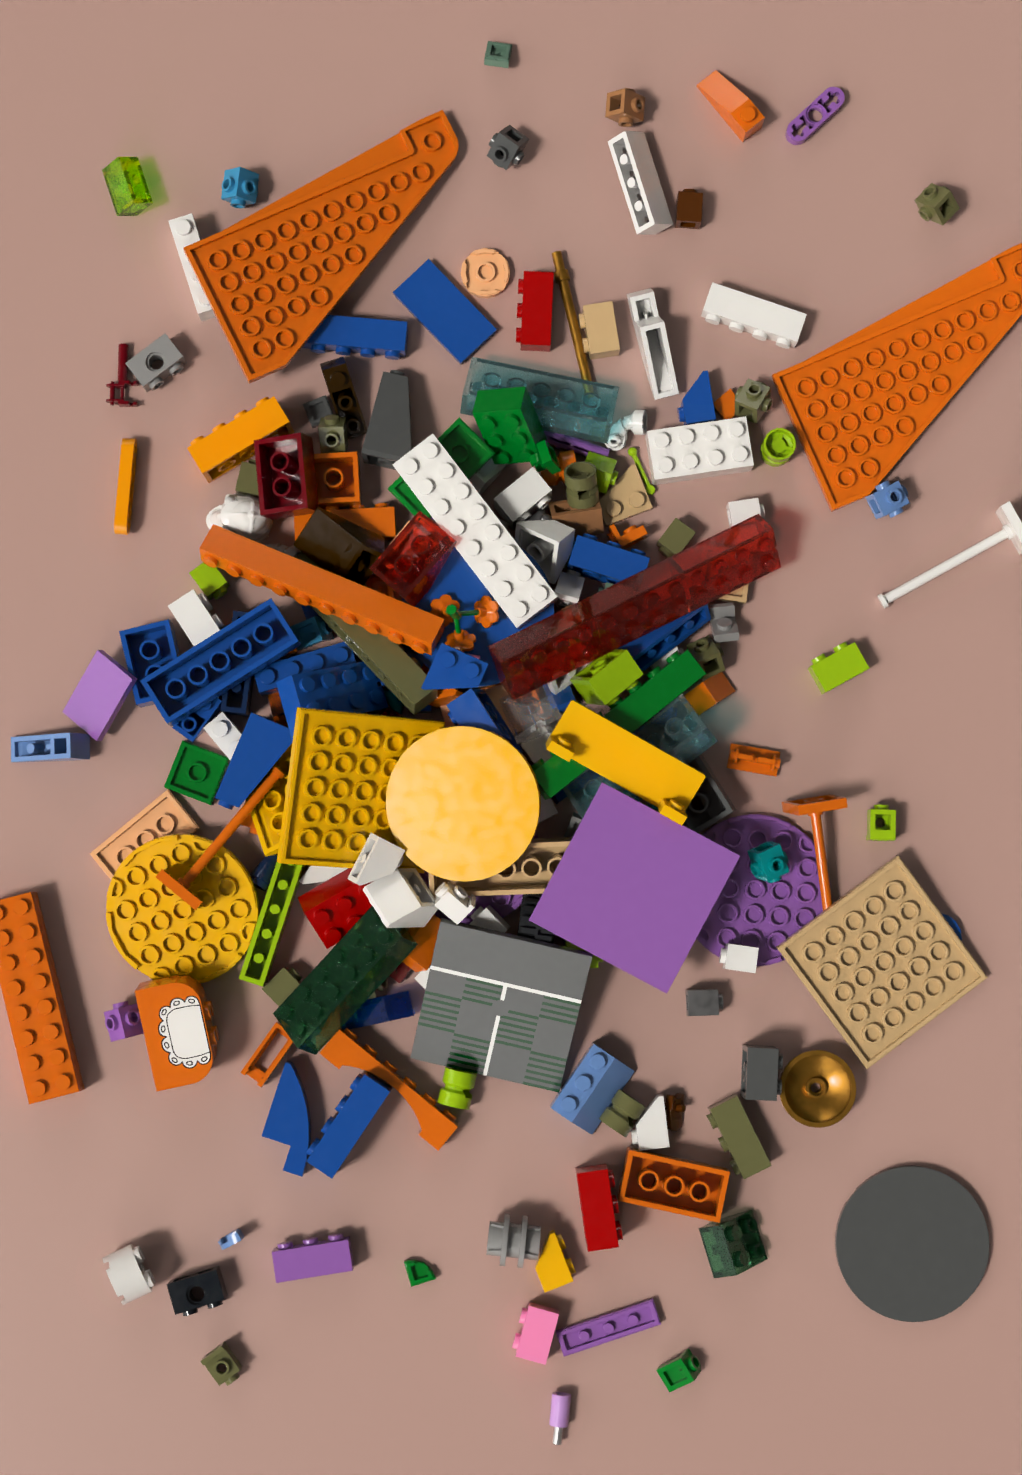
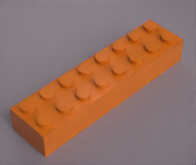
(35, 1002)

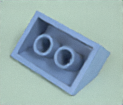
(591, 1088)

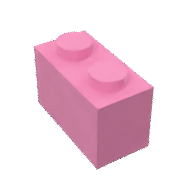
(536, 1333)

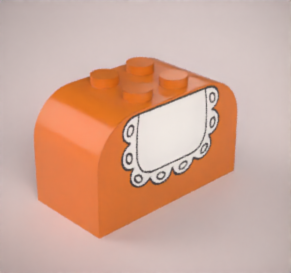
(177, 1030)

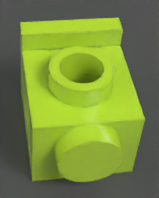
(888, 831)

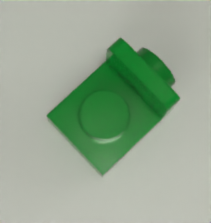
(679, 1370)

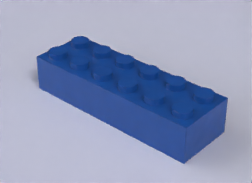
(220, 662)

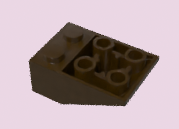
(340, 545)

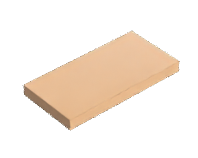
(158, 819)

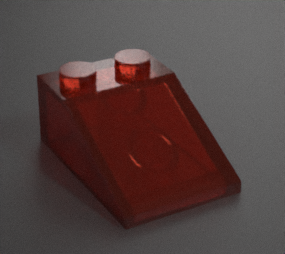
(414, 558)

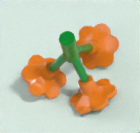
(448, 609)

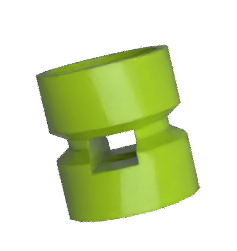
(777, 447)
(457, 1088)

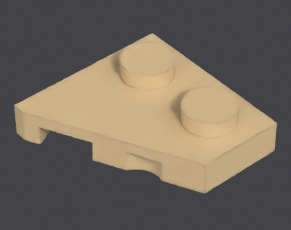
(625, 498)

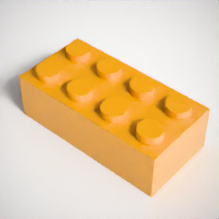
(235, 441)

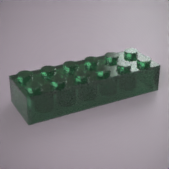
(343, 981)

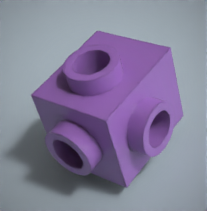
(123, 1021)

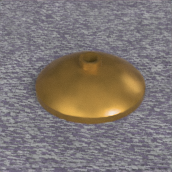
(835, 1090)

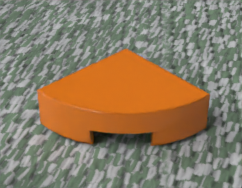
(725, 405)

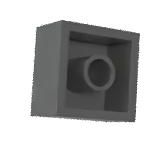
(760, 1072)

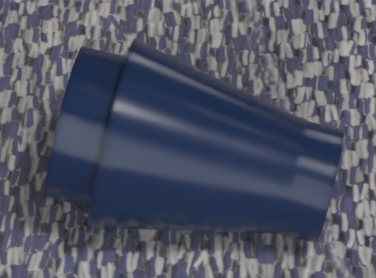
(263, 872)

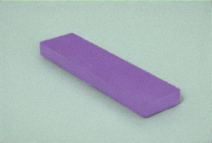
(608, 1327)

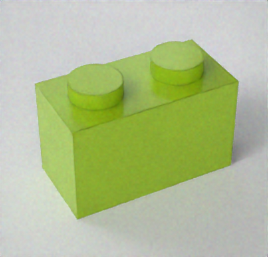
(837, 668)

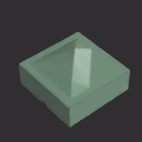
(498, 54)

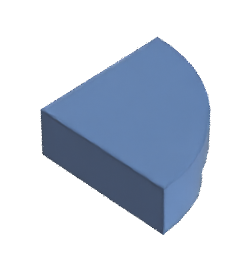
(231, 1239)

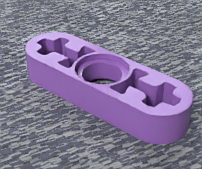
(823, 99)

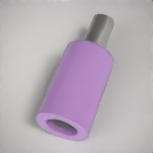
(559, 1414)

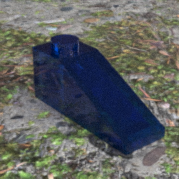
(382, 1009)

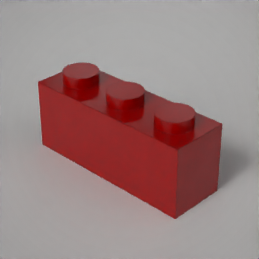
(535, 311)

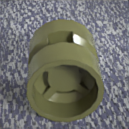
(581, 485)
(622, 1113)

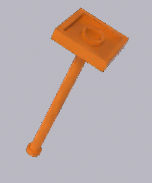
(815, 807)
(183, 885)

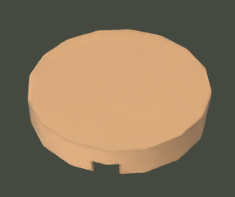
(485, 273)

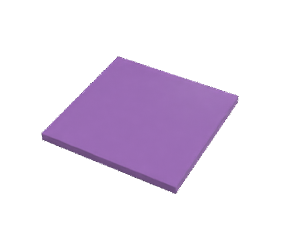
(634, 887)

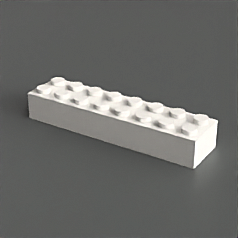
(478, 531)

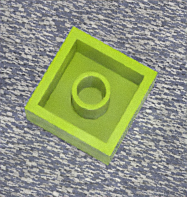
(607, 677)

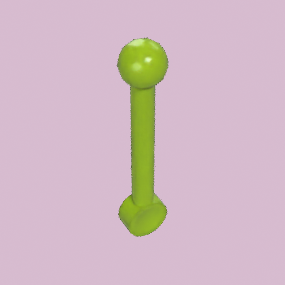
(650, 489)

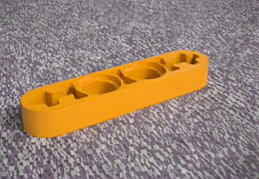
(125, 486)

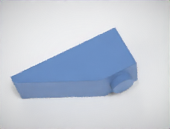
(50, 747)

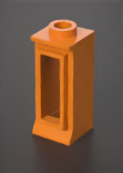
(255, 1072)

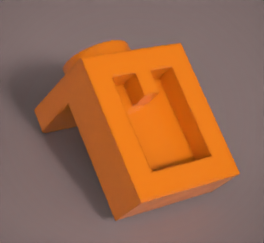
(631, 535)

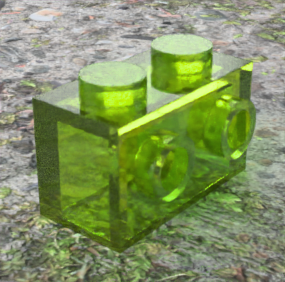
(127, 186)

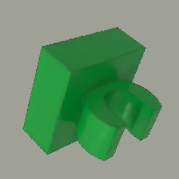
(545, 458)

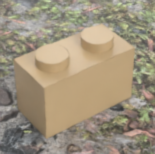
(600, 330)

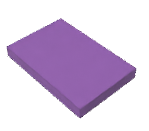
(99, 695)

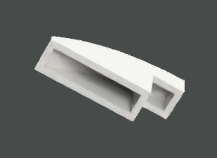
(653, 343)

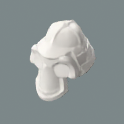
(242, 516)

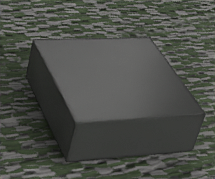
(317, 409)

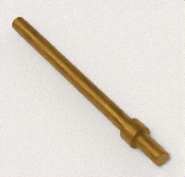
(562, 278)

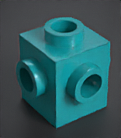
(768, 862)

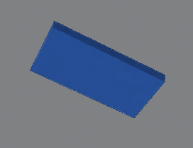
(444, 311)

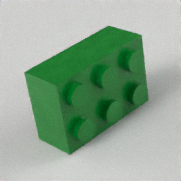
(508, 423)

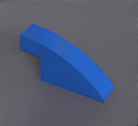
(290, 1119)

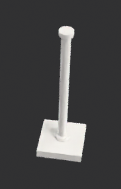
(1011, 529)

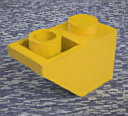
(551, 1263)

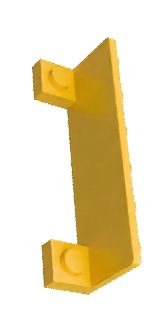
(625, 760)

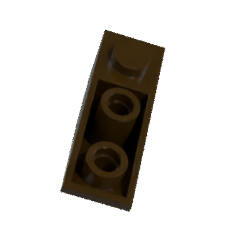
(344, 396)

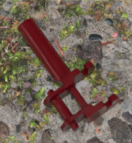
(123, 380)

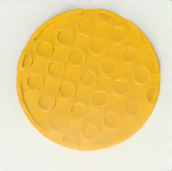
(463, 803)
(162, 931)

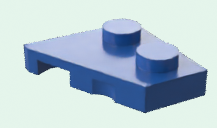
(454, 670)

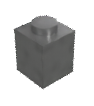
(703, 1002)

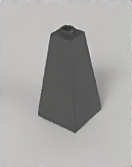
(390, 423)

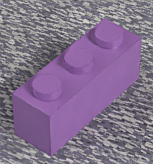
(312, 1258)

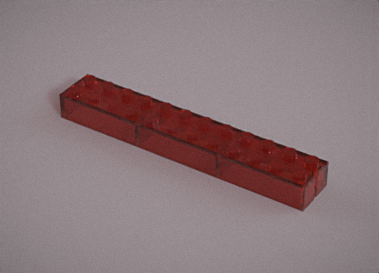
(635, 606)

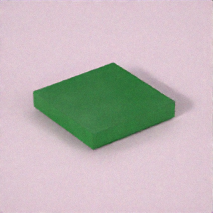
(197, 772)

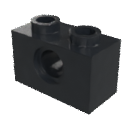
(209, 1280)

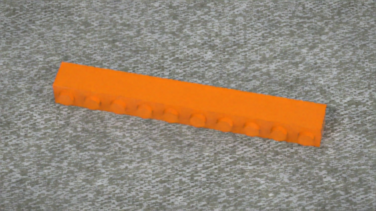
(322, 590)

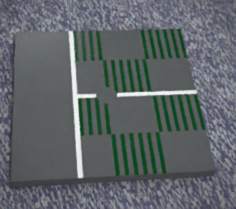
(501, 1005)

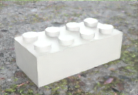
(699, 450)

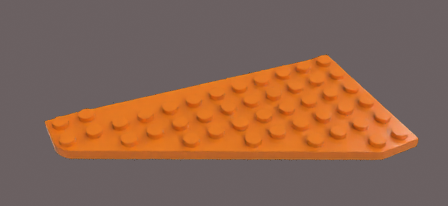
(298, 257)
(885, 384)

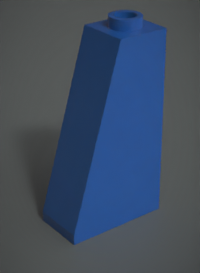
(254, 756)

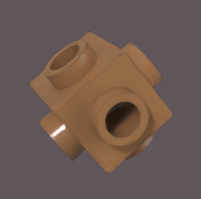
(625, 107)

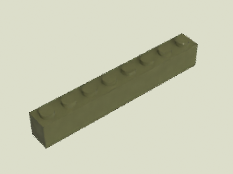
(384, 659)

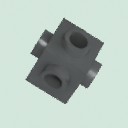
(507, 147)

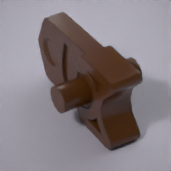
(675, 1109)

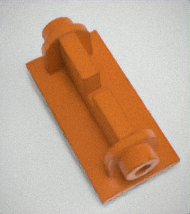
(753, 760)

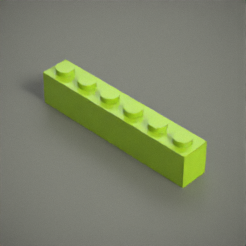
(271, 923)

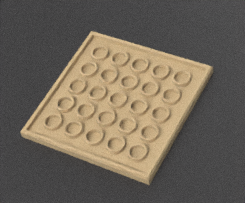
(881, 962)

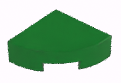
(418, 1272)

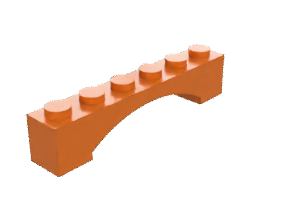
(434, 1123)

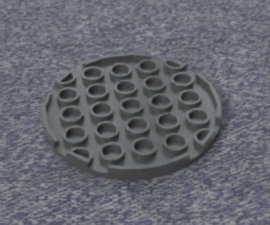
(912, 1243)

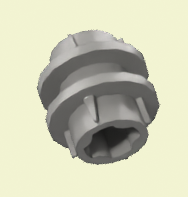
(513, 1240)

